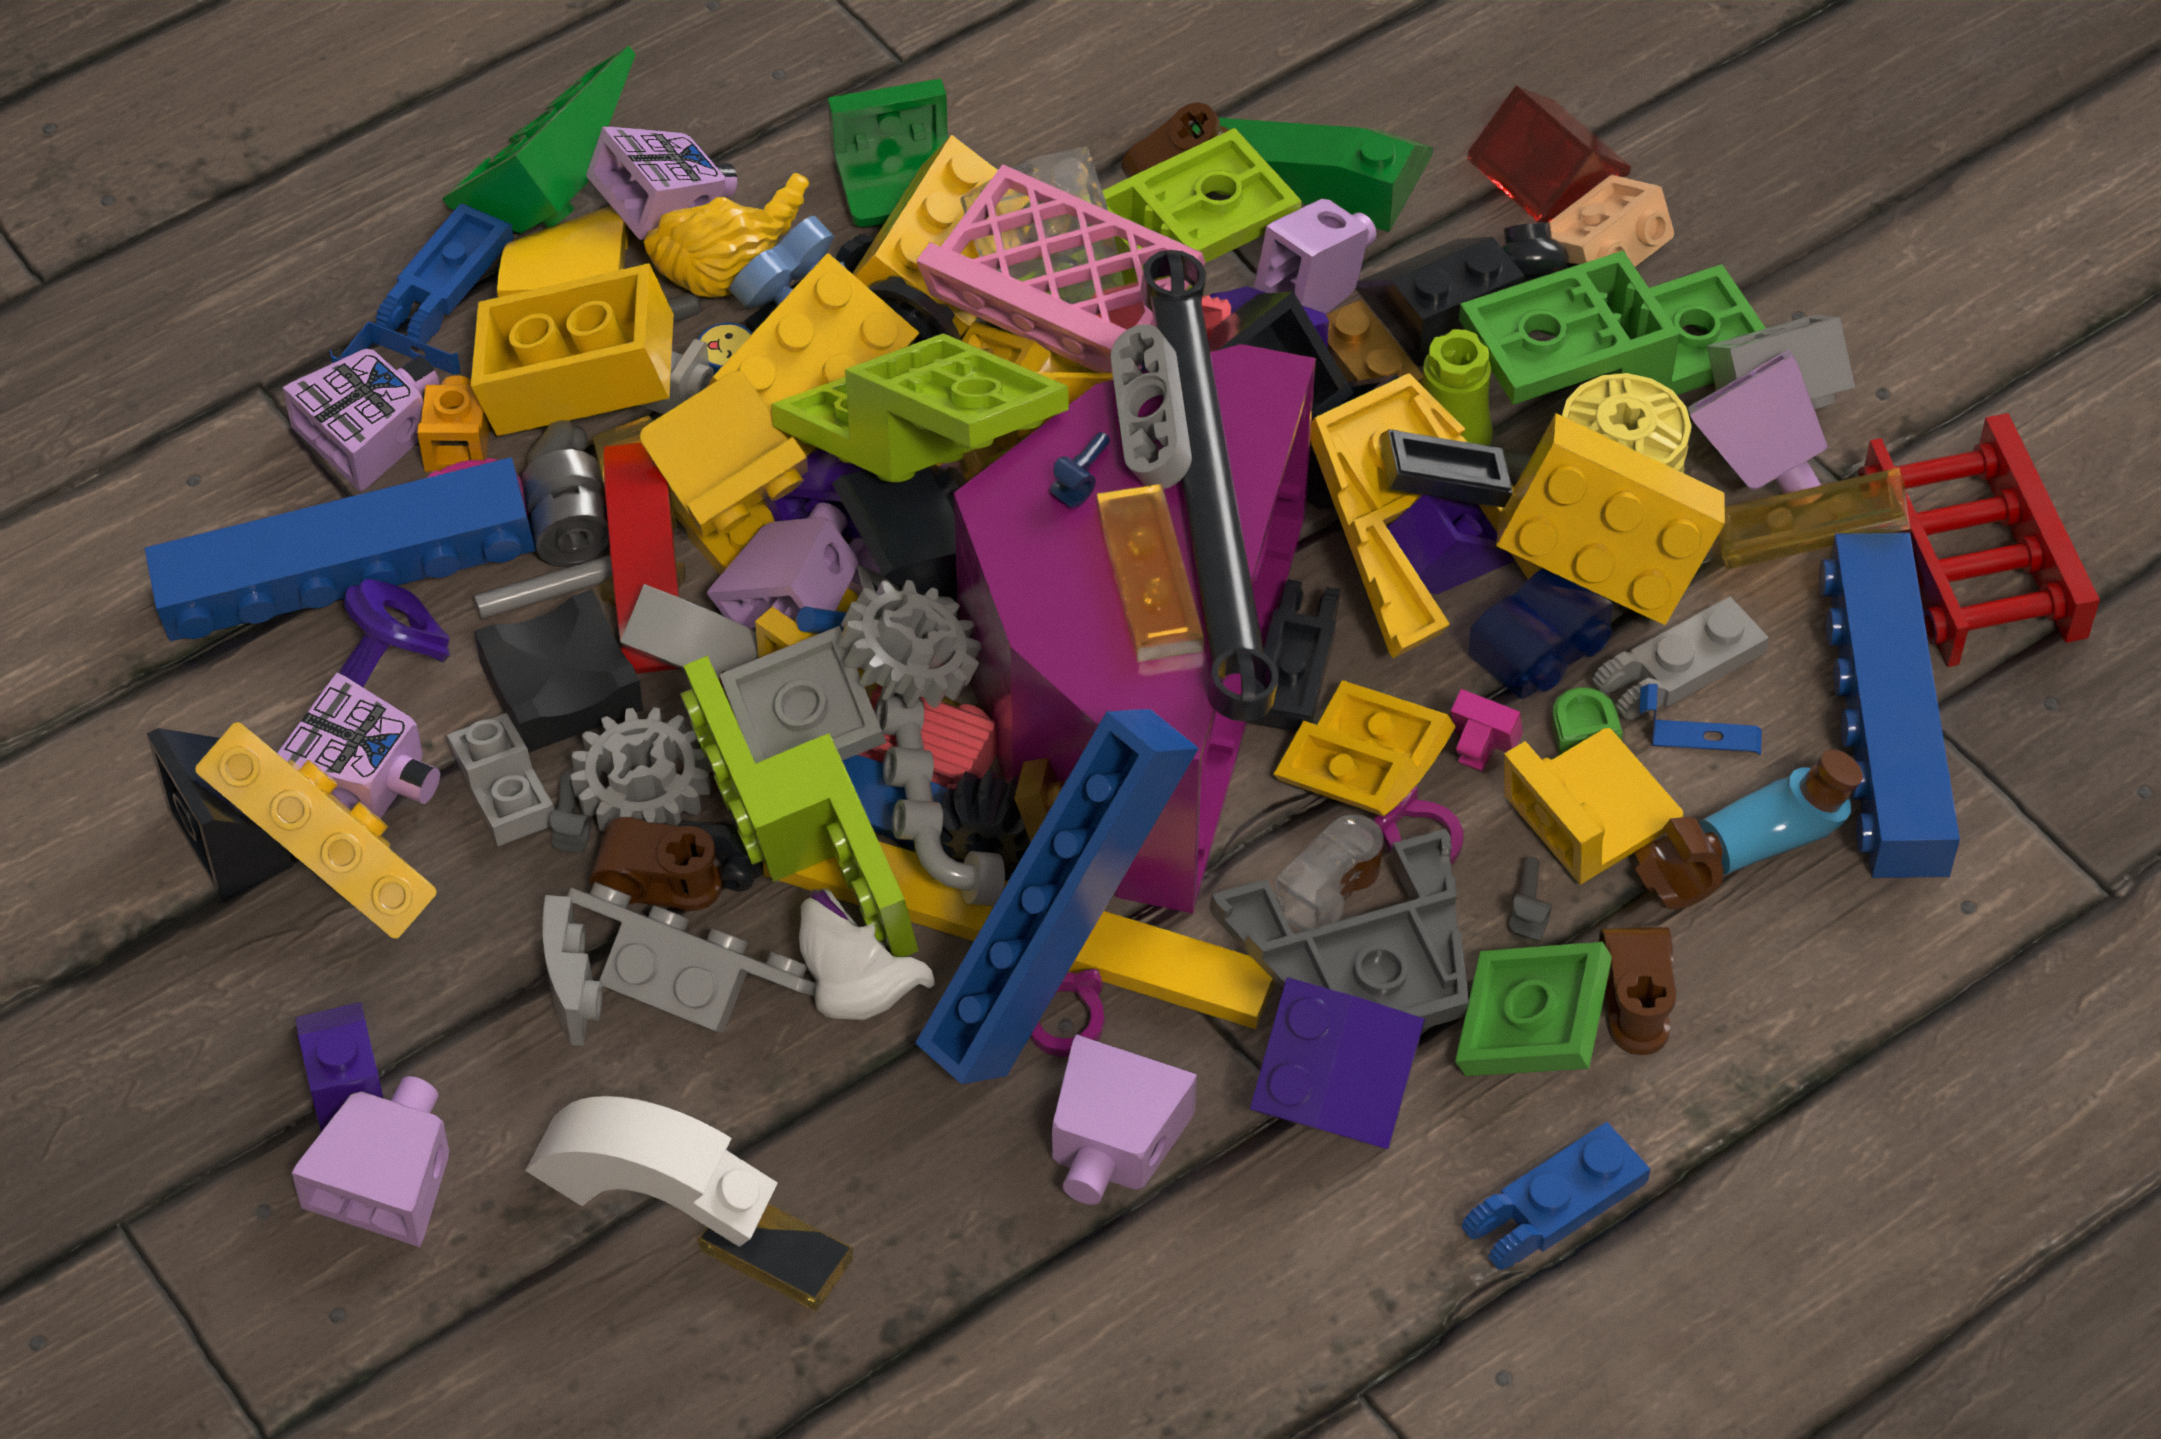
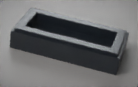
(1446, 468)

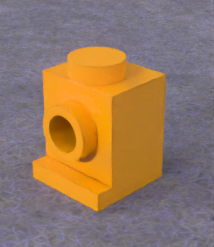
(452, 414)

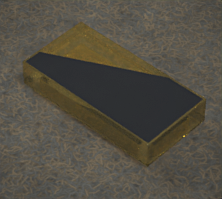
(785, 1256)

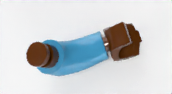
(1763, 824)

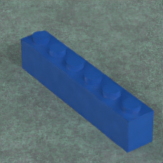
(323, 549)
(1891, 705)
(1056, 894)

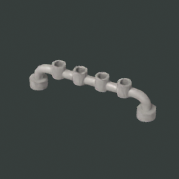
(921, 818)

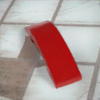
(638, 536)

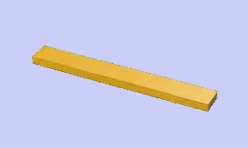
(1121, 948)

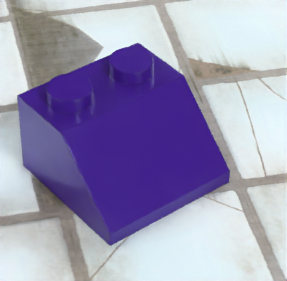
(1337, 1063)

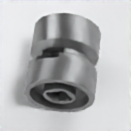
(567, 507)

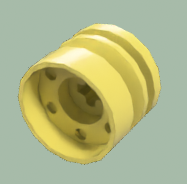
(1635, 414)

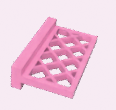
(1024, 305)

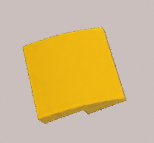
(1365, 749)

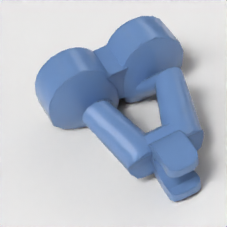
(770, 272)

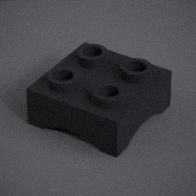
(559, 672)

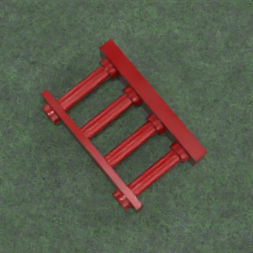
(2019, 503)

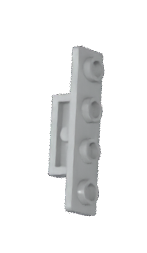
(677, 969)

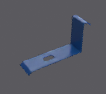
(401, 344)
(1690, 734)

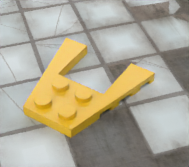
(1355, 474)

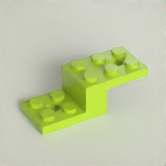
(1174, 201)
(920, 407)
(797, 809)

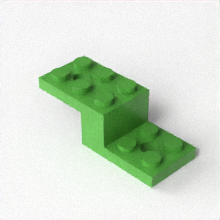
(1607, 326)

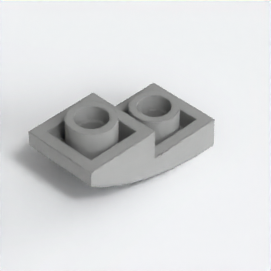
(685, 632)
(501, 778)
(568, 968)

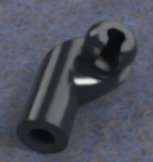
(736, 868)

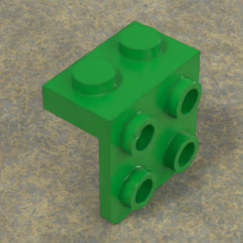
(883, 142)

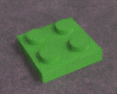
(1534, 1009)

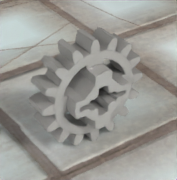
(909, 644)
(641, 770)

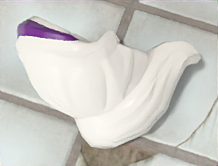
(850, 965)

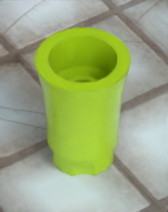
(1459, 379)

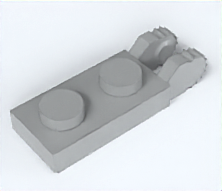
(1684, 657)

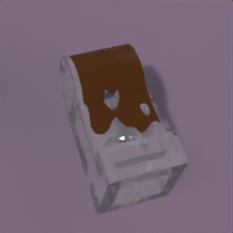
(1329, 871)

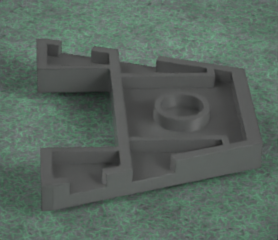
(1391, 956)

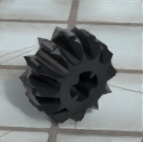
(983, 818)

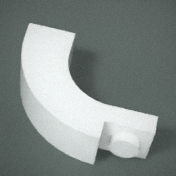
(655, 1152)

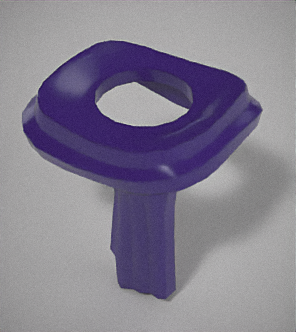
(366, 607)

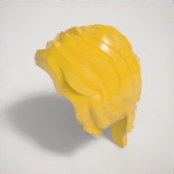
(713, 242)

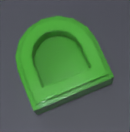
(1580, 715)

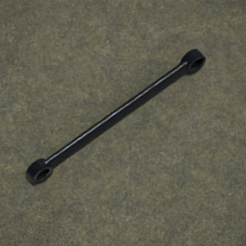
(1211, 495)

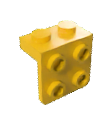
(723, 454)

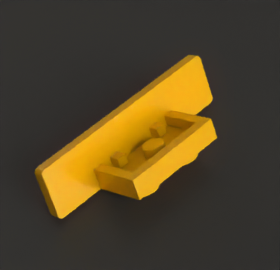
(317, 828)

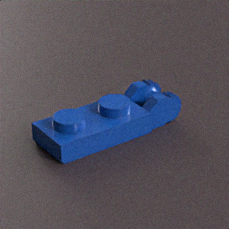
(444, 271)
(1559, 1195)

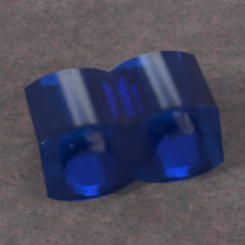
(1539, 632)

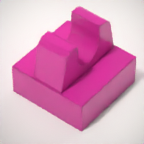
(1483, 728)

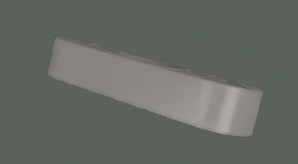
(1165, 424)

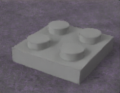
(802, 696)

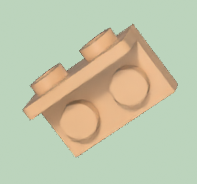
(1615, 218)

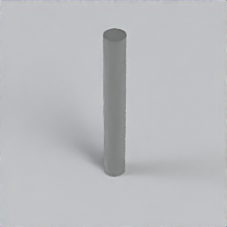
(543, 587)

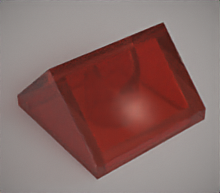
(1542, 155)

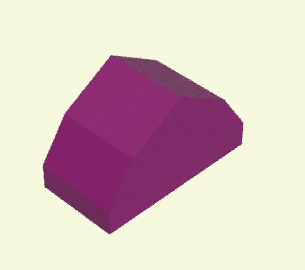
(1054, 617)

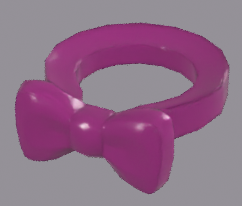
(1418, 808)
(1088, 986)

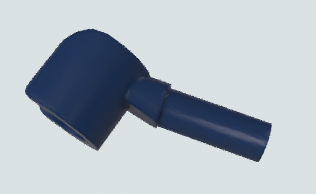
(1074, 480)

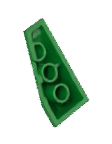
(550, 155)
(1348, 165)

